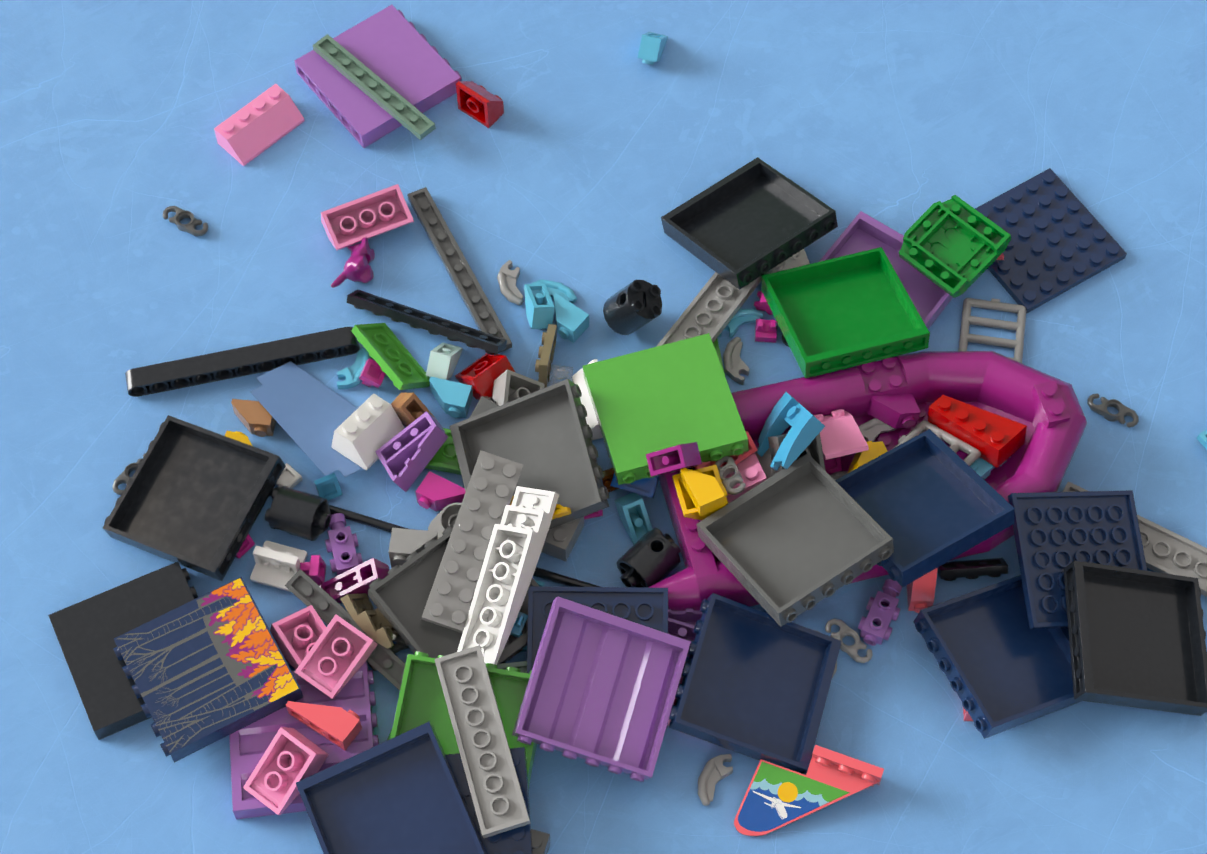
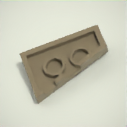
(546, 354)

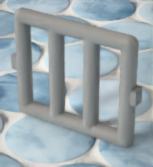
(994, 304)
(956, 444)

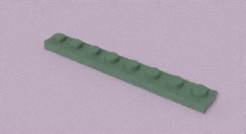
(374, 87)

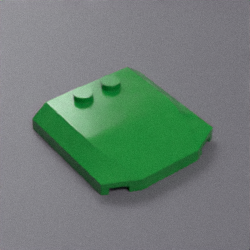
(953, 245)

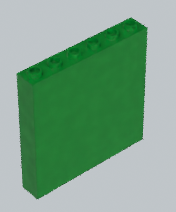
(844, 312)

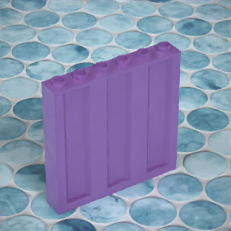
(601, 689)
(252, 741)

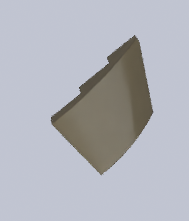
(369, 620)

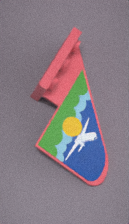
(784, 796)

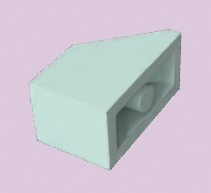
(443, 361)

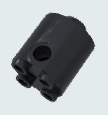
(633, 307)
(298, 513)
(648, 560)

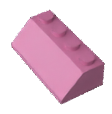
(258, 125)
(366, 217)

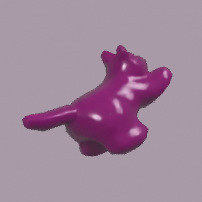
(357, 265)

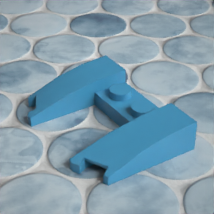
(802, 433)

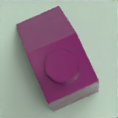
(895, 410)
(673, 458)

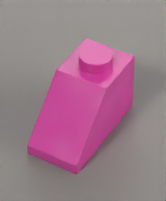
(438, 492)

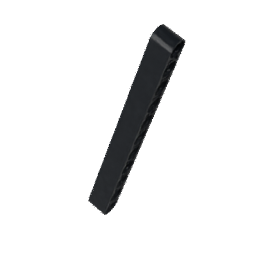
(240, 361)

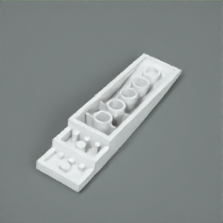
(508, 571)

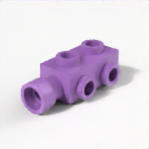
(342, 545)
(881, 615)

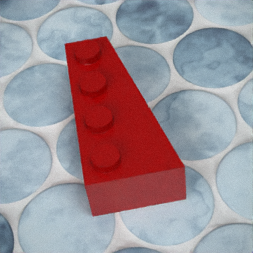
(988, 432)

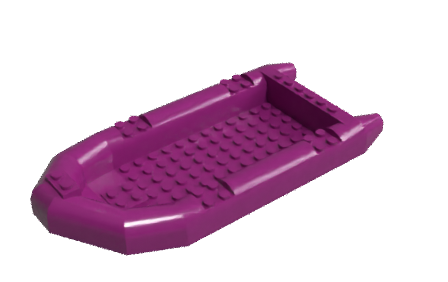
(974, 377)

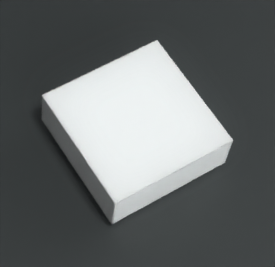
(289, 477)

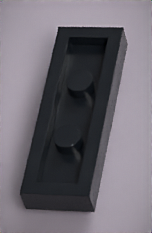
(972, 569)

